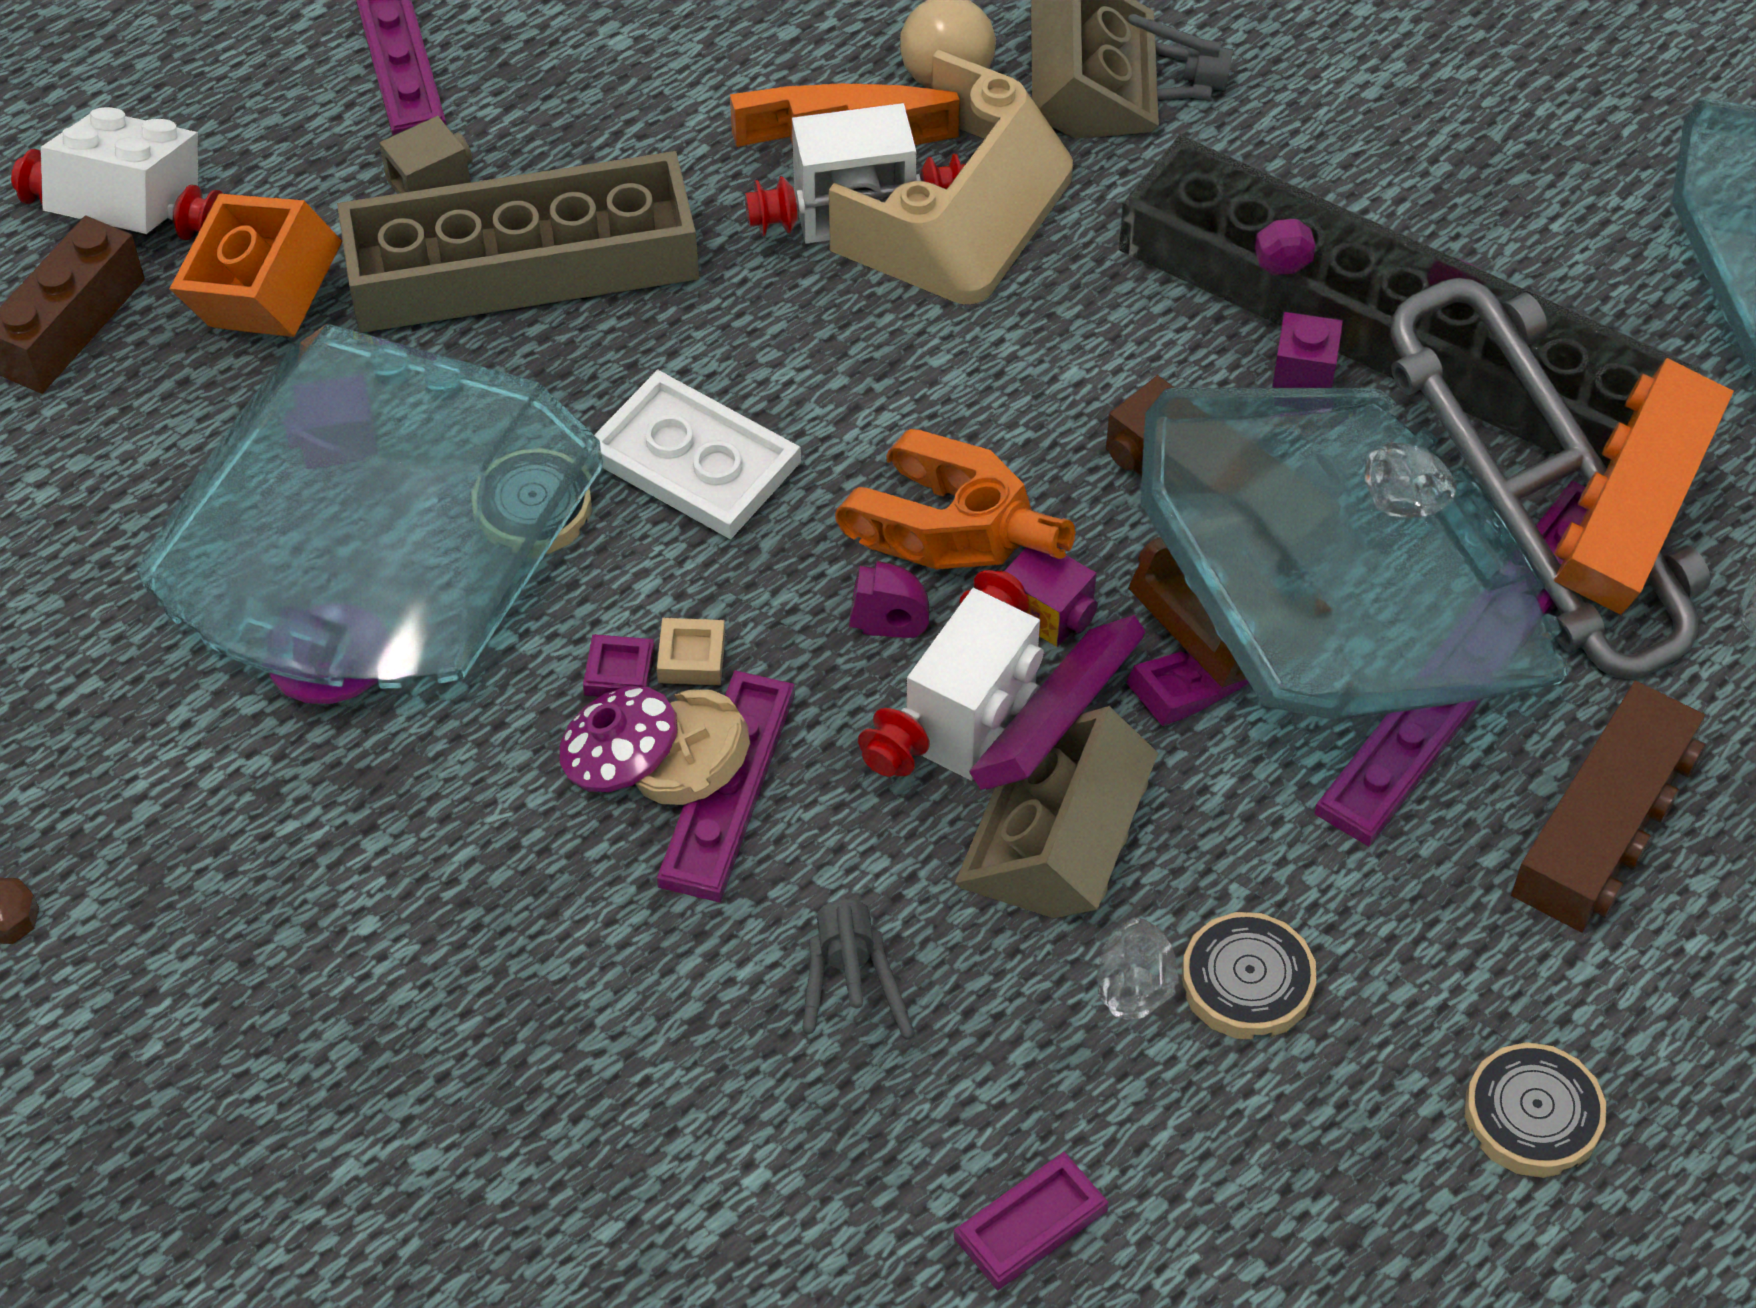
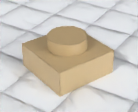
(691, 651)

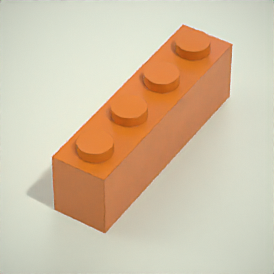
(1642, 486)

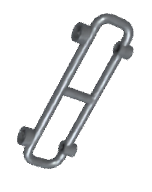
(1514, 326)

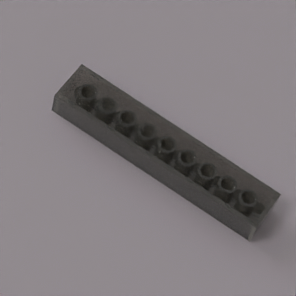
(1201, 224)

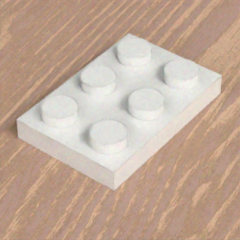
(695, 454)

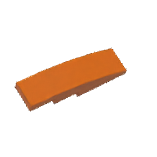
(769, 112)

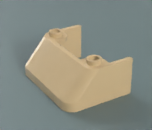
(973, 232)

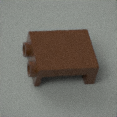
(1166, 595)

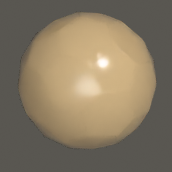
(947, 26)

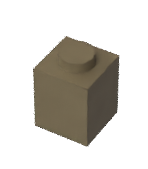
(426, 157)

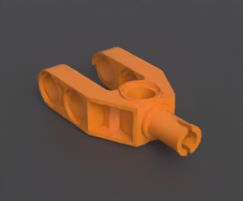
(977, 529)

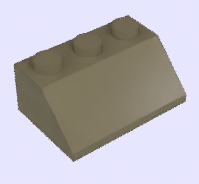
(1094, 67)
(1060, 831)

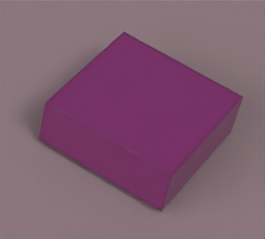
(617, 663)

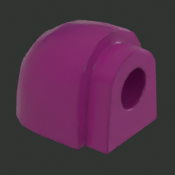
(889, 602)

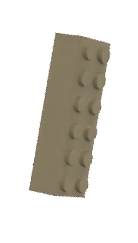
(518, 241)

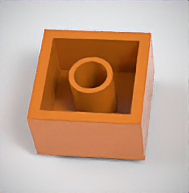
(256, 264)

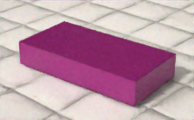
(1030, 1220)

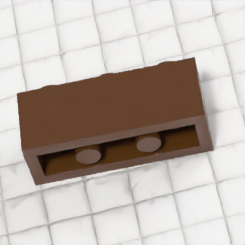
(66, 302)

